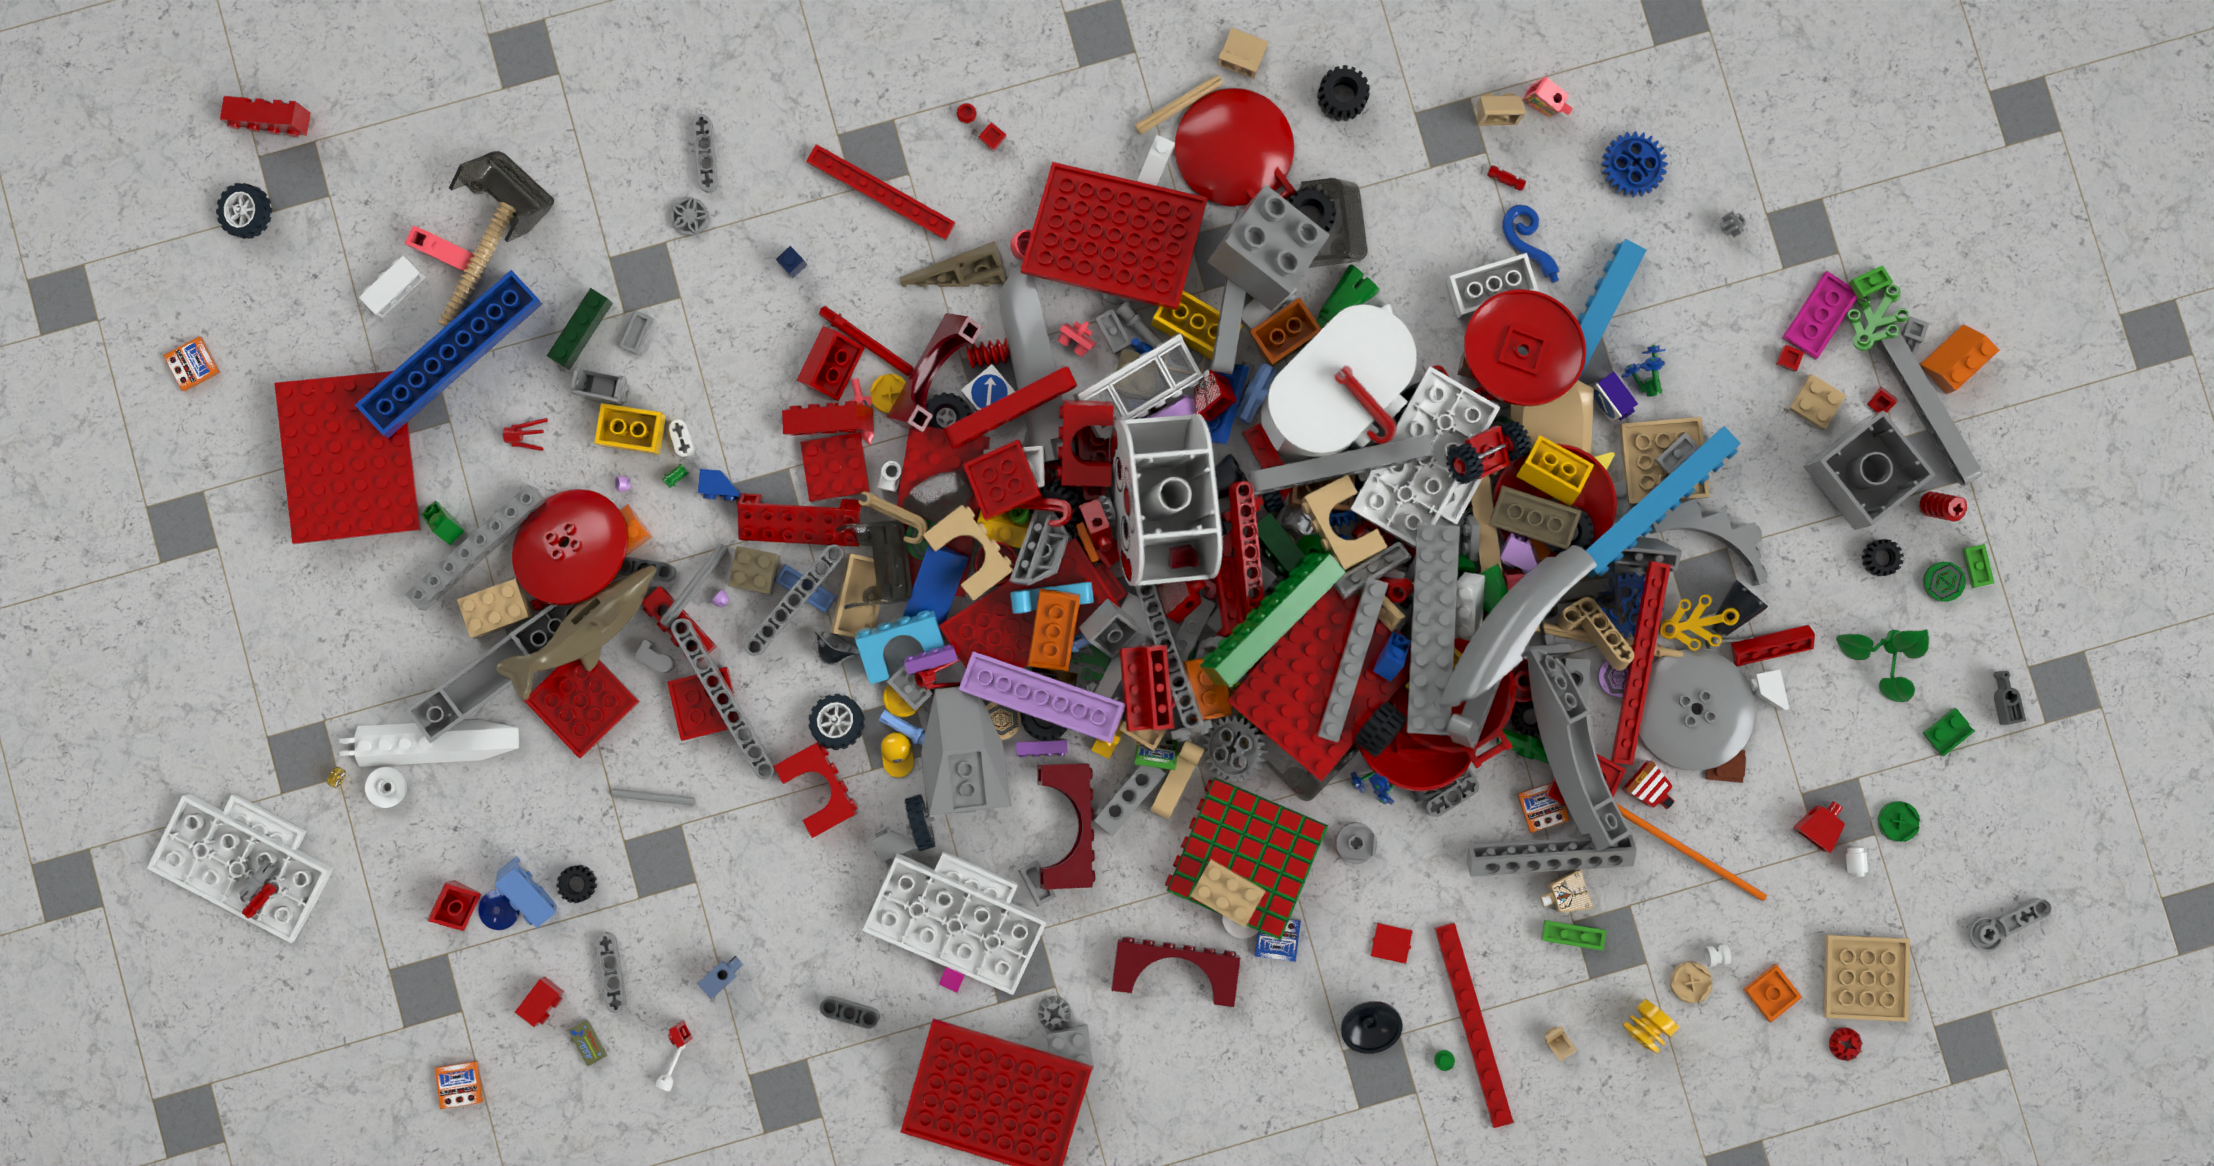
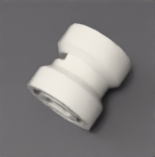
(1717, 955)

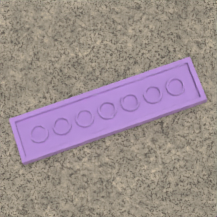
(1042, 697)

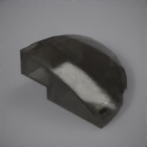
(940, 495)

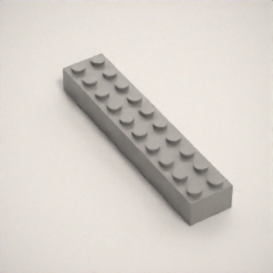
(1432, 627)

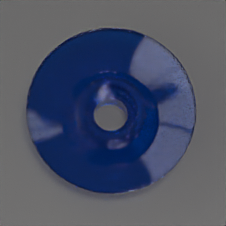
(494, 921)

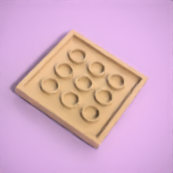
(1644, 443)
(1866, 978)

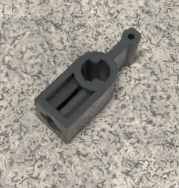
(2009, 710)

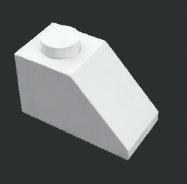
(1770, 688)

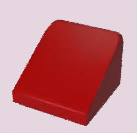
(1882, 400)

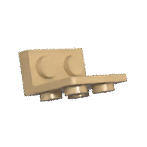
(1242, 53)

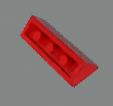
(1773, 645)

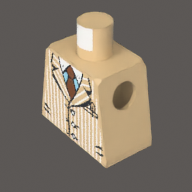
(1568, 893)

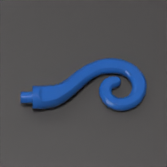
(1544, 260)

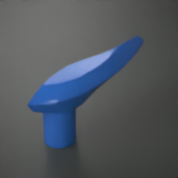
(1140, 347)

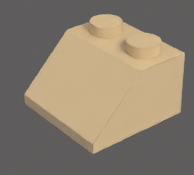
(1499, 110)

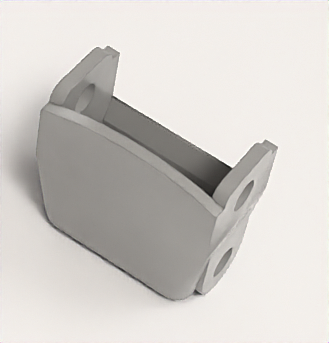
(599, 387)

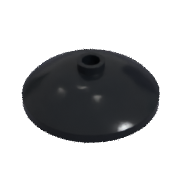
(1375, 1034)

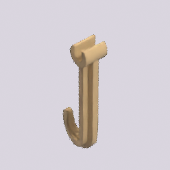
(898, 513)

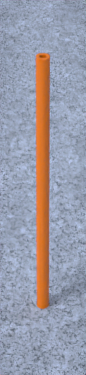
(1692, 854)

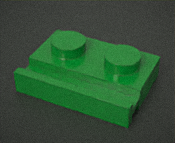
(1948, 732)

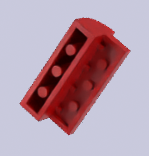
(1146, 687)

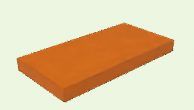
(1053, 630)

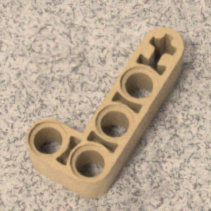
(1618, 659)
(1177, 779)

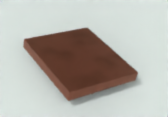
(1730, 771)

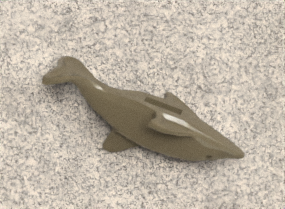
(582, 631)

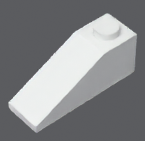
(1156, 161)

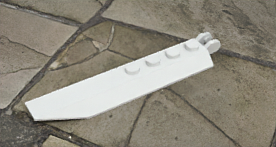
(407, 745)

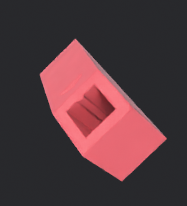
(438, 248)

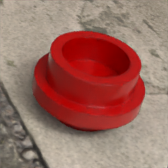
(966, 113)

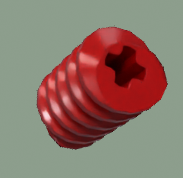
(988, 353)
(1943, 506)

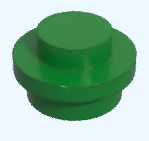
(1444, 1060)

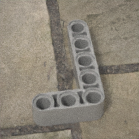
(1468, 726)

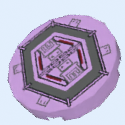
(1612, 680)

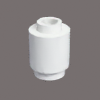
(1856, 861)

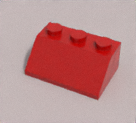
(830, 363)

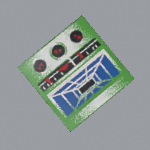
(1162, 757)

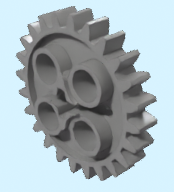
(1250, 755)

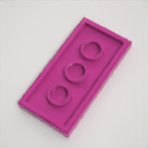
(1820, 315)

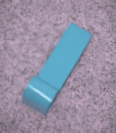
(1027, 599)

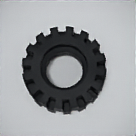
(1891, 549)
(1518, 721)
(567, 892)

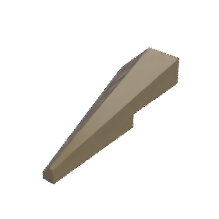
(976, 266)

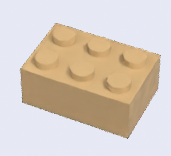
(495, 609)
(1228, 893)

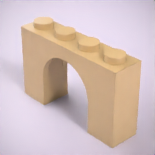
(1319, 505)
(962, 524)

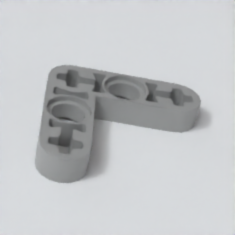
(1461, 782)

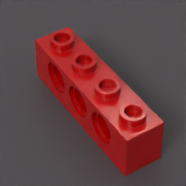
(660, 598)

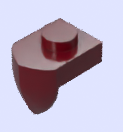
(1183, 556)

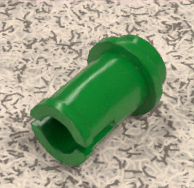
(675, 475)

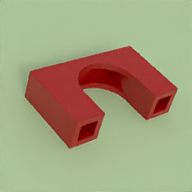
(1075, 416)
(839, 806)

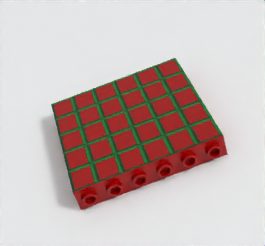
(1257, 842)

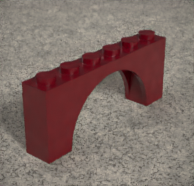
(952, 334)
(1076, 867)
(1135, 956)

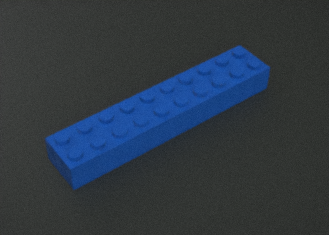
(448, 354)

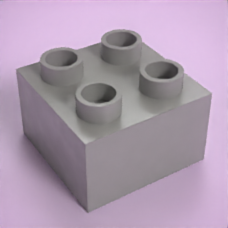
(1268, 248)
(1869, 470)

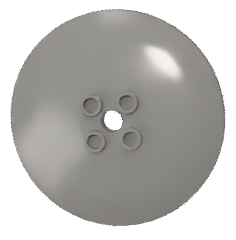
(1726, 714)

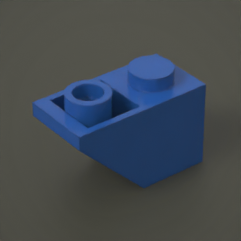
(716, 483)
(1392, 656)

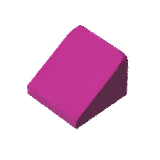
(951, 979)

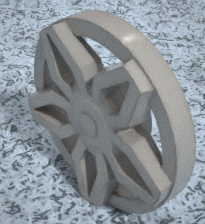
(689, 216)

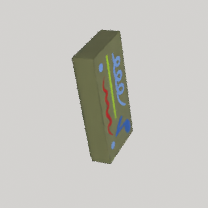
(587, 1042)

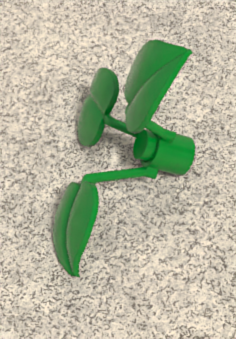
(1913, 645)

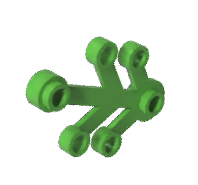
(1875, 320)

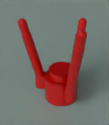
(515, 434)
(927, 677)

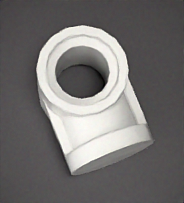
(890, 483)

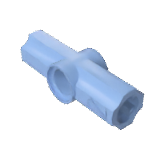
(1255, 393)

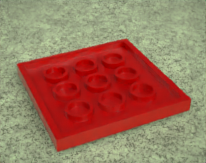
(581, 704)

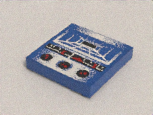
(1279, 949)

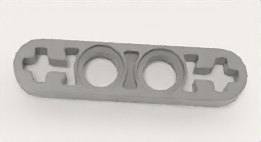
(708, 152)
(607, 972)

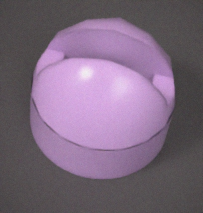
(621, 483)
(720, 599)

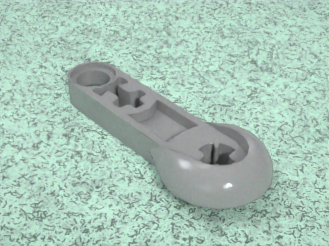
(2005, 925)

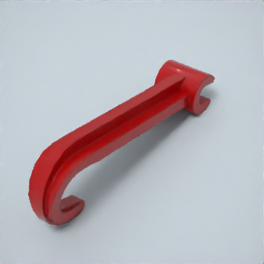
(1369, 404)
(1051, 505)

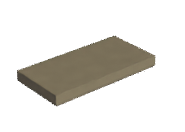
(1535, 517)

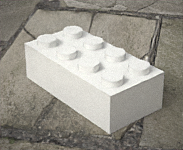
(1477, 285)

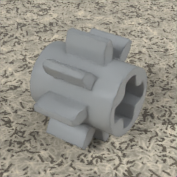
(1733, 224)

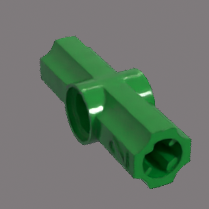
(1525, 746)

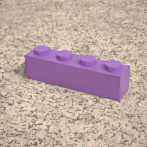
(930, 659)
(1041, 747)

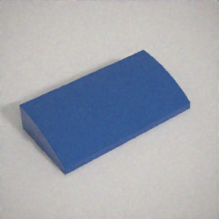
(937, 583)

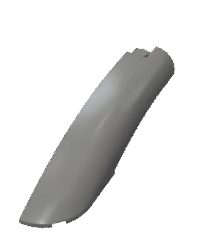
(1031, 356)
(1511, 624)
(480, 680)
(1571, 751)

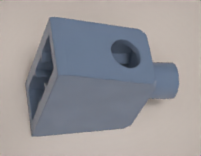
(712, 984)

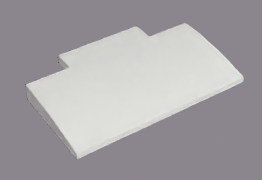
(1424, 489)
(220, 849)
(957, 919)

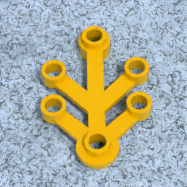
(1696, 624)

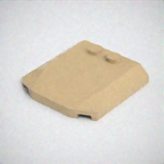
(1560, 421)

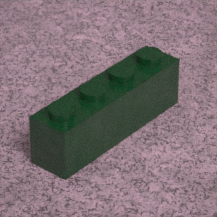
(579, 329)
(1278, 546)

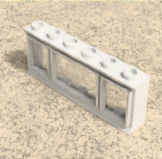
(1145, 382)

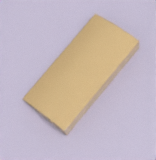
(856, 577)

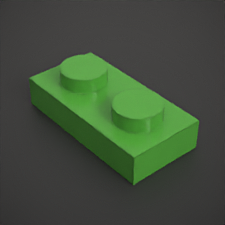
(1870, 282)
(1978, 566)

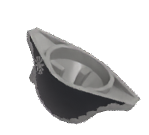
(832, 648)

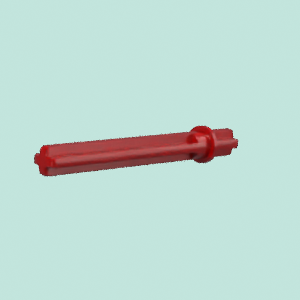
(868, 342)

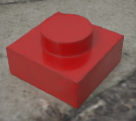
(992, 136)
(1790, 358)

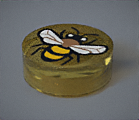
(336, 777)

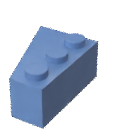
(524, 893)

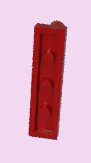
(1228, 597)

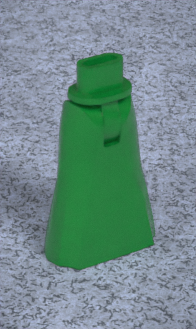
(1349, 291)
(1494, 587)

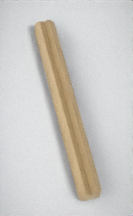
(1178, 104)

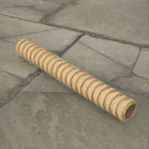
(478, 263)

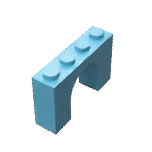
(872, 641)

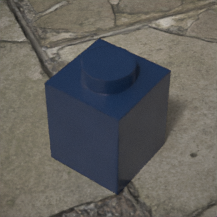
(791, 262)

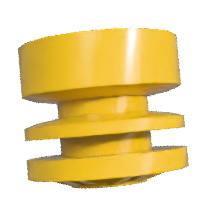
(1650, 1026)

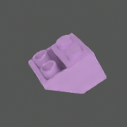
(1519, 551)

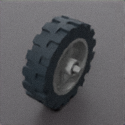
(920, 822)

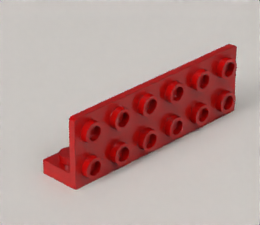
(796, 522)

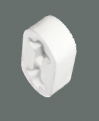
(686, 436)

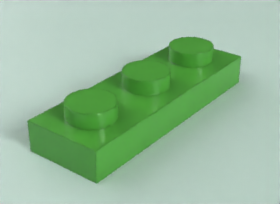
(1573, 935)

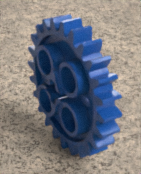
(1646, 152)
(1632, 583)

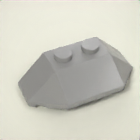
(1040, 550)
(1647, 550)

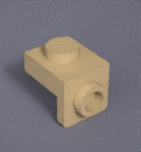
(1559, 1043)

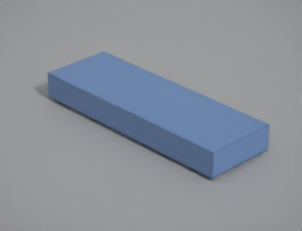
(820, 599)

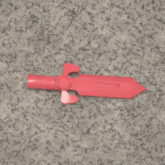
(867, 436)

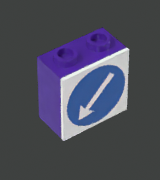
(987, 388)
(1614, 398)

